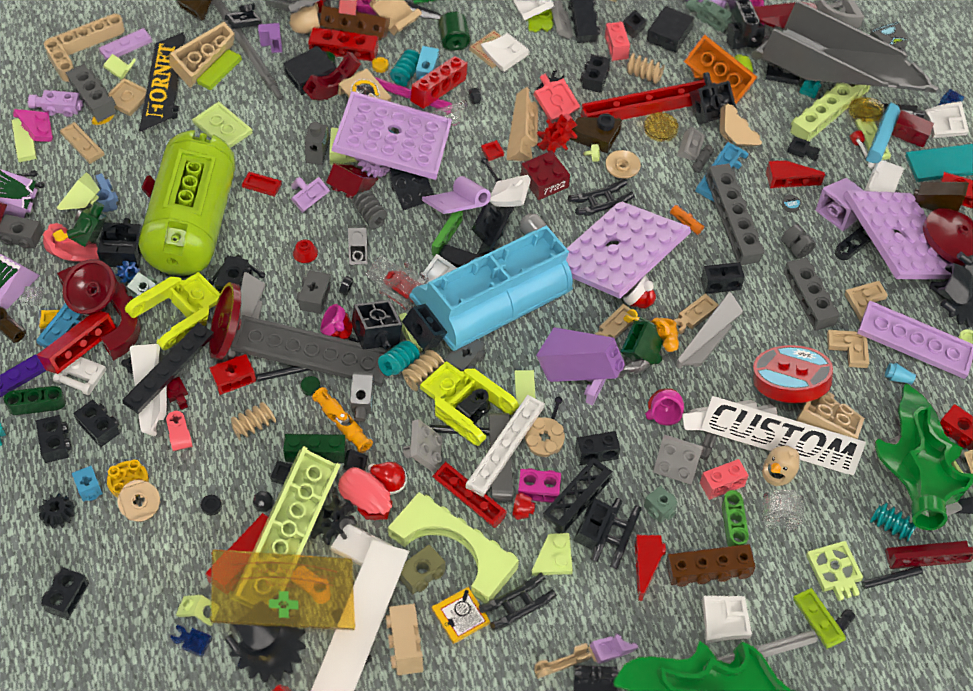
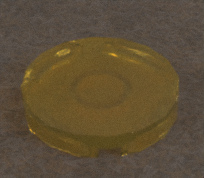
(866, 109)
(661, 127)

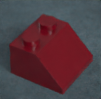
(349, 179)

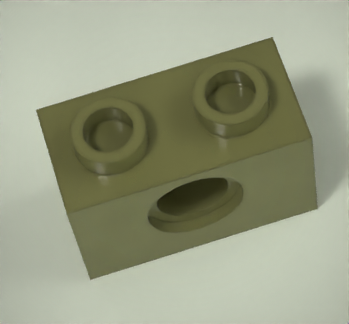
(424, 559)

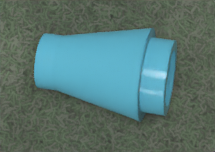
(899, 374)

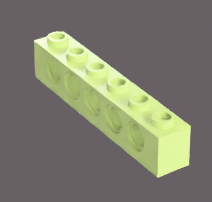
(826, 109)

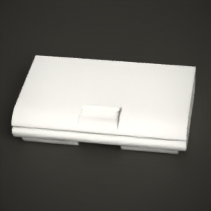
(884, 177)
(355, 545)

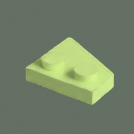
(554, 556)

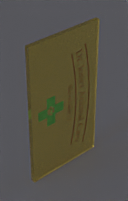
(282, 590)

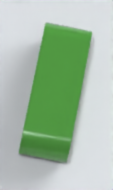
(737, 513)

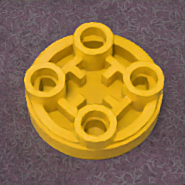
(124, 473)

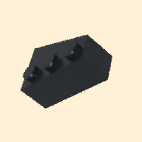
(584, 20)

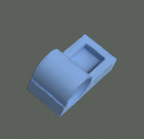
(105, 195)

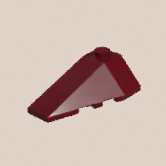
(776, 14)

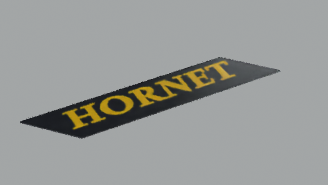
(161, 82)

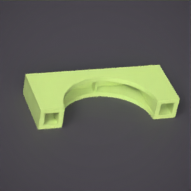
(426, 518)

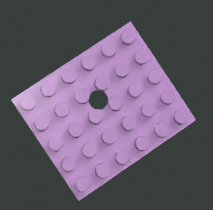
(367, 136)
(642, 244)
(905, 253)

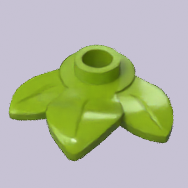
(541, 21)

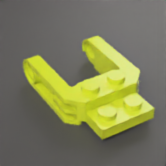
(190, 296)
(451, 386)

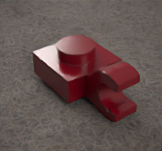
(176, 391)

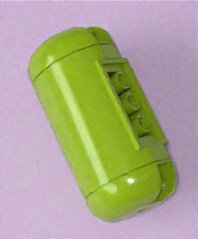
(187, 204)

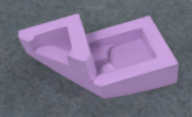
(611, 648)

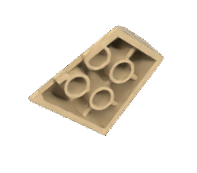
(831, 416)

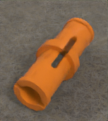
(687, 219)

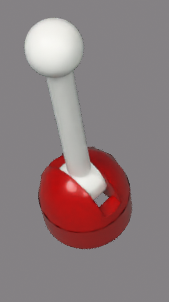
(858, 138)

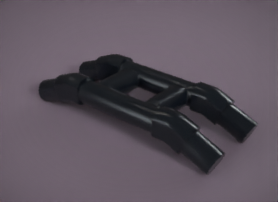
(607, 192)
(621, 544)
(521, 591)

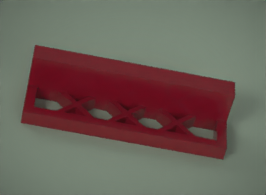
(929, 554)

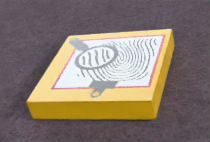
(460, 615)

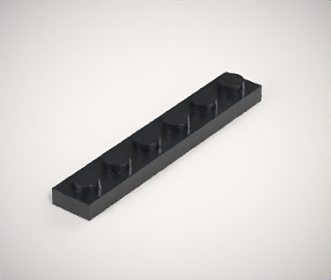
(167, 368)

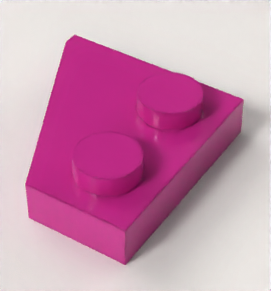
(35, 123)

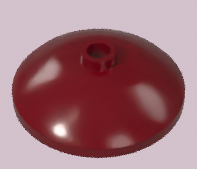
(82, 283)

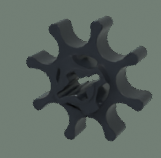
(336, 513)

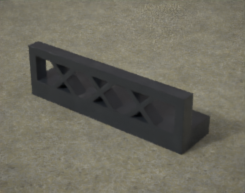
(582, 502)

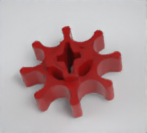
(557, 134)

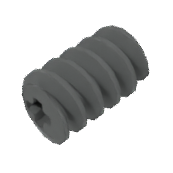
(370, 209)

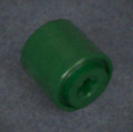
(454, 31)

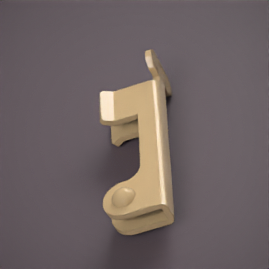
(580, 655)

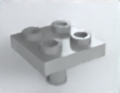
(424, 446)
(677, 459)

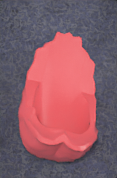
(68, 248)
(364, 491)

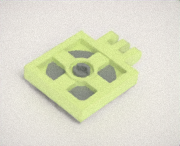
(836, 569)

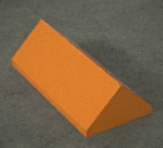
(711, 58)

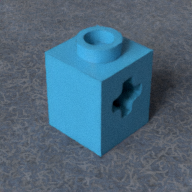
(87, 477)

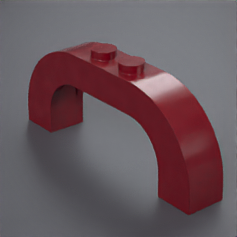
(127, 333)

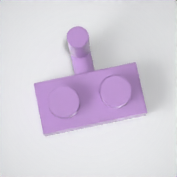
(309, 193)

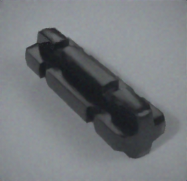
(846, 617)

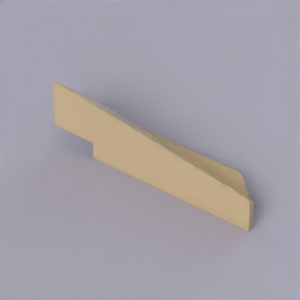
(523, 128)

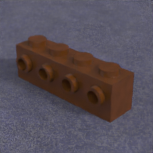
(359, 23)
(710, 564)

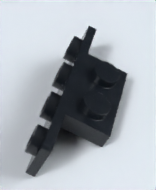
(490, 225)

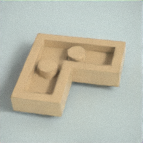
(861, 295)
(853, 343)

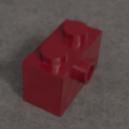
(912, 129)

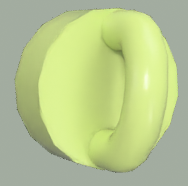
(595, 153)

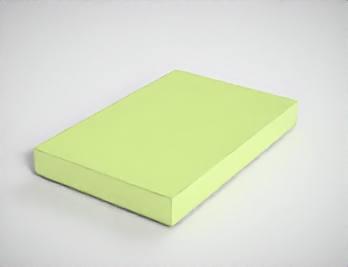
(222, 123)

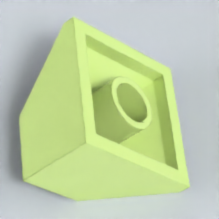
(81, 194)

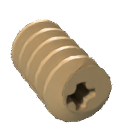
(645, 69)
(422, 368)
(252, 420)

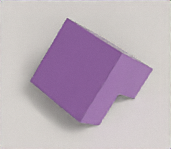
(270, 36)

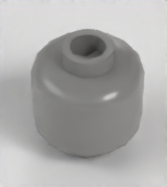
(531, 223)

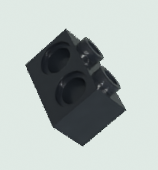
(737, 41)
(596, 73)
(722, 277)
(94, 425)
(49, 440)
(598, 446)
(593, 524)
(69, 595)

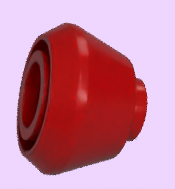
(305, 251)
(523, 506)

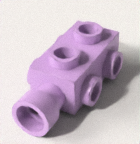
(57, 102)

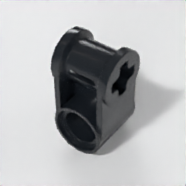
(474, 407)

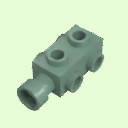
(711, 13)

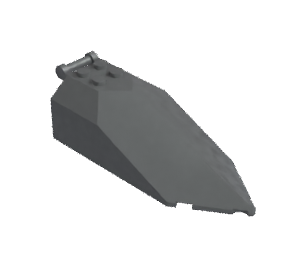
(833, 51)

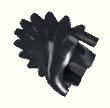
(958, 290)
(266, 649)

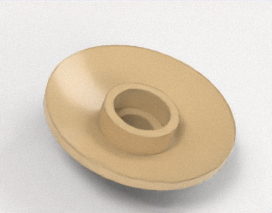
(625, 159)

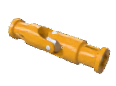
(335, 412)

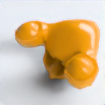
(668, 333)

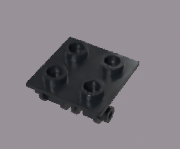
(410, 189)
(594, 678)

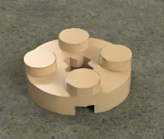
(551, 445)
(128, 495)

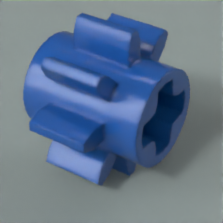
(124, 269)

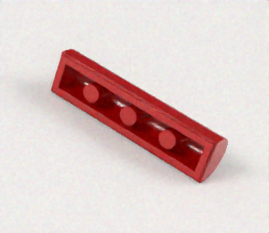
(482, 506)

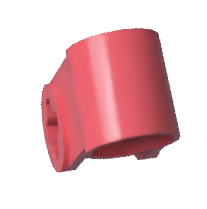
(178, 433)

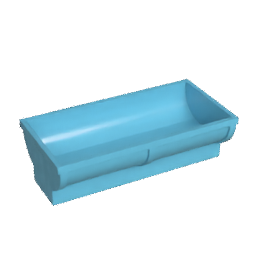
(498, 287)

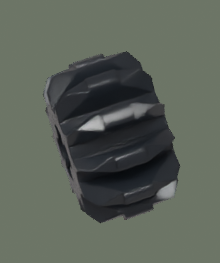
(56, 511)

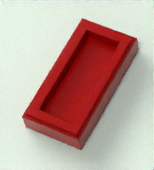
(261, 184)

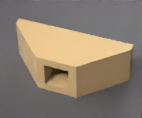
(736, 129)

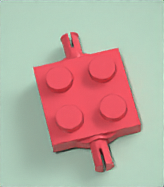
(556, 99)

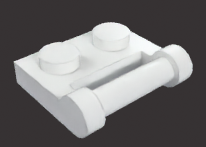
(83, 369)

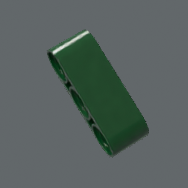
(44, 400)

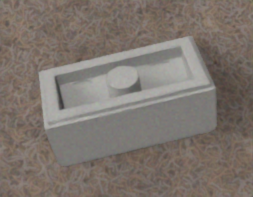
(691, 144)

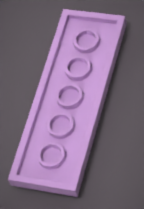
(916, 339)

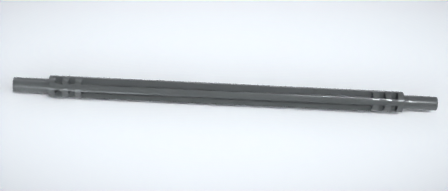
(250, 52)

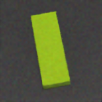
(219, 69)
(819, 618)

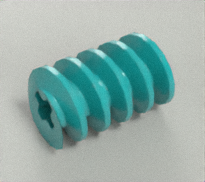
(405, 67)
(398, 358)
(893, 521)

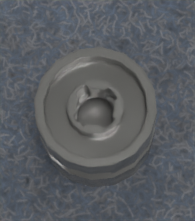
(798, 241)

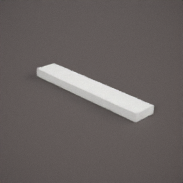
(505, 446)

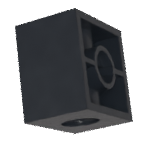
(710, 99)
(114, 248)
(376, 324)

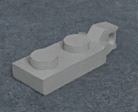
(561, 20)

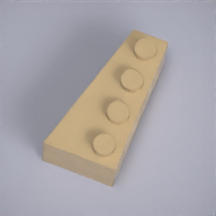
(199, 54)

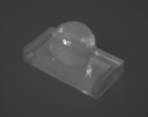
(451, 111)

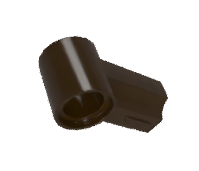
(10, 327)

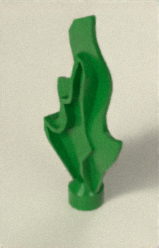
(924, 461)
(701, 672)

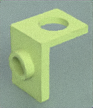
(117, 66)
(194, 606)

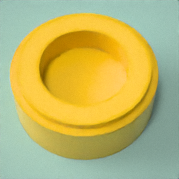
(380, 64)

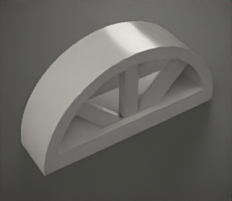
(848, 14)

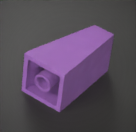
(579, 356)

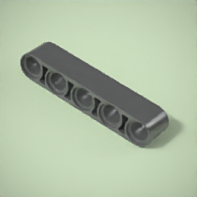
(502, 486)

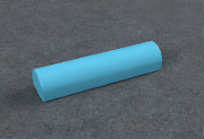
(883, 133)

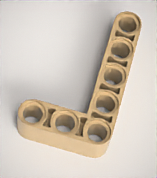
(81, 38)

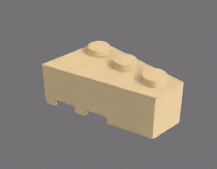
(404, 639)

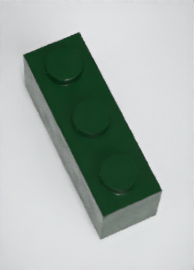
(328, 446)

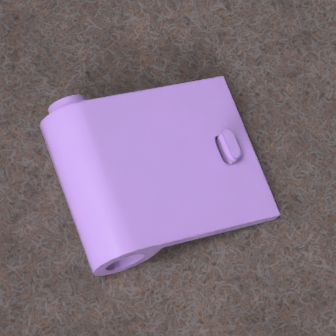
(464, 196)

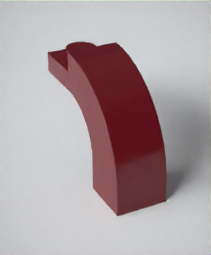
(327, 86)

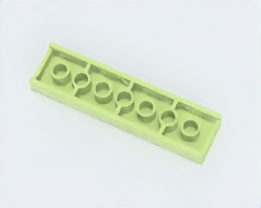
(297, 505)

